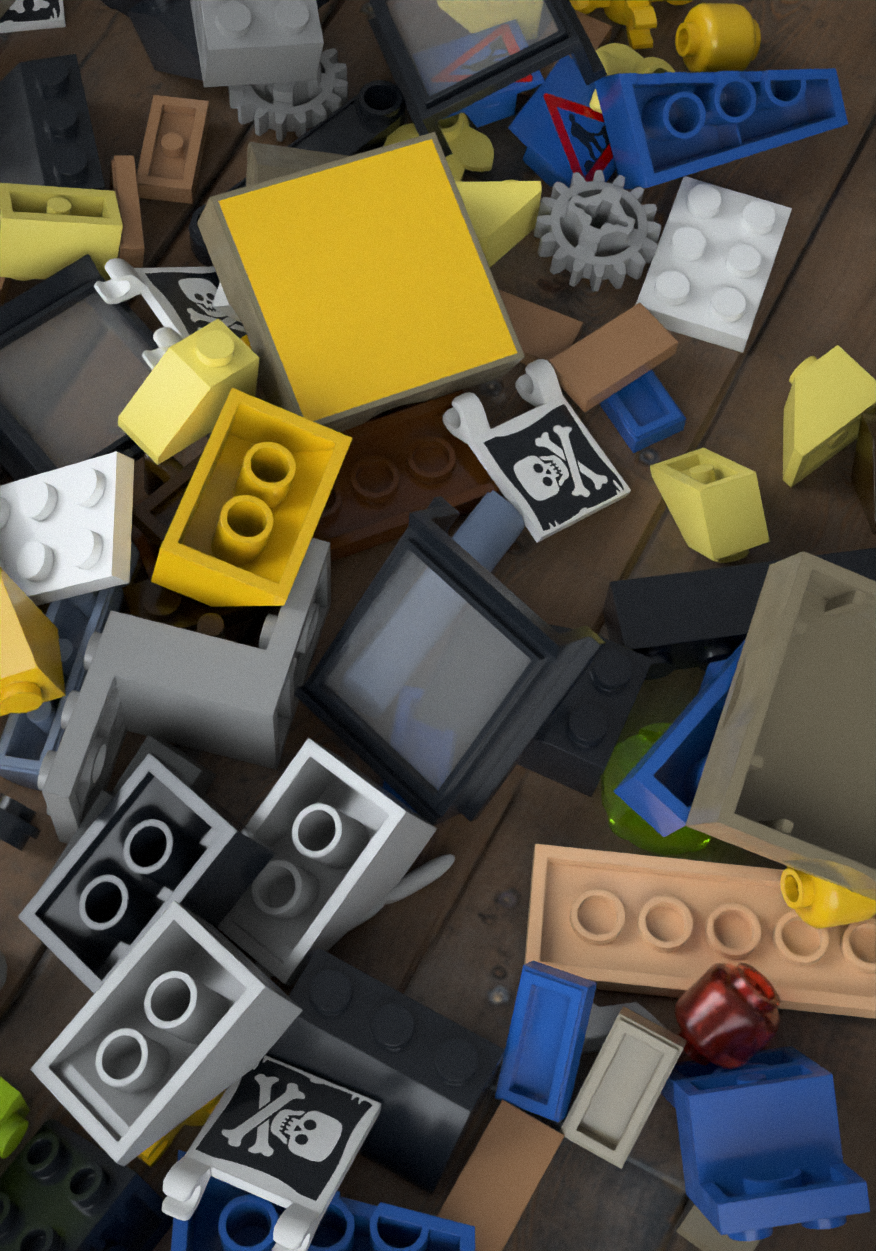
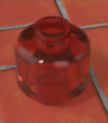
(728, 1015)

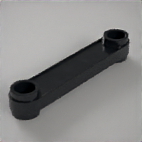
(350, 130)

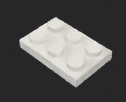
(713, 263)
(69, 528)

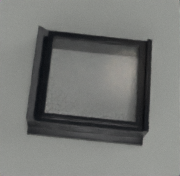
(468, 49)
(67, 373)
(443, 673)

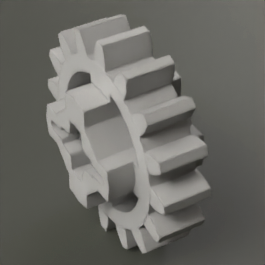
(293, 104)
(597, 230)

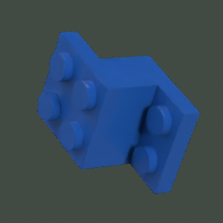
(763, 1145)

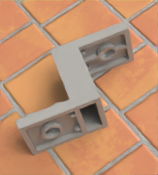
(185, 692)

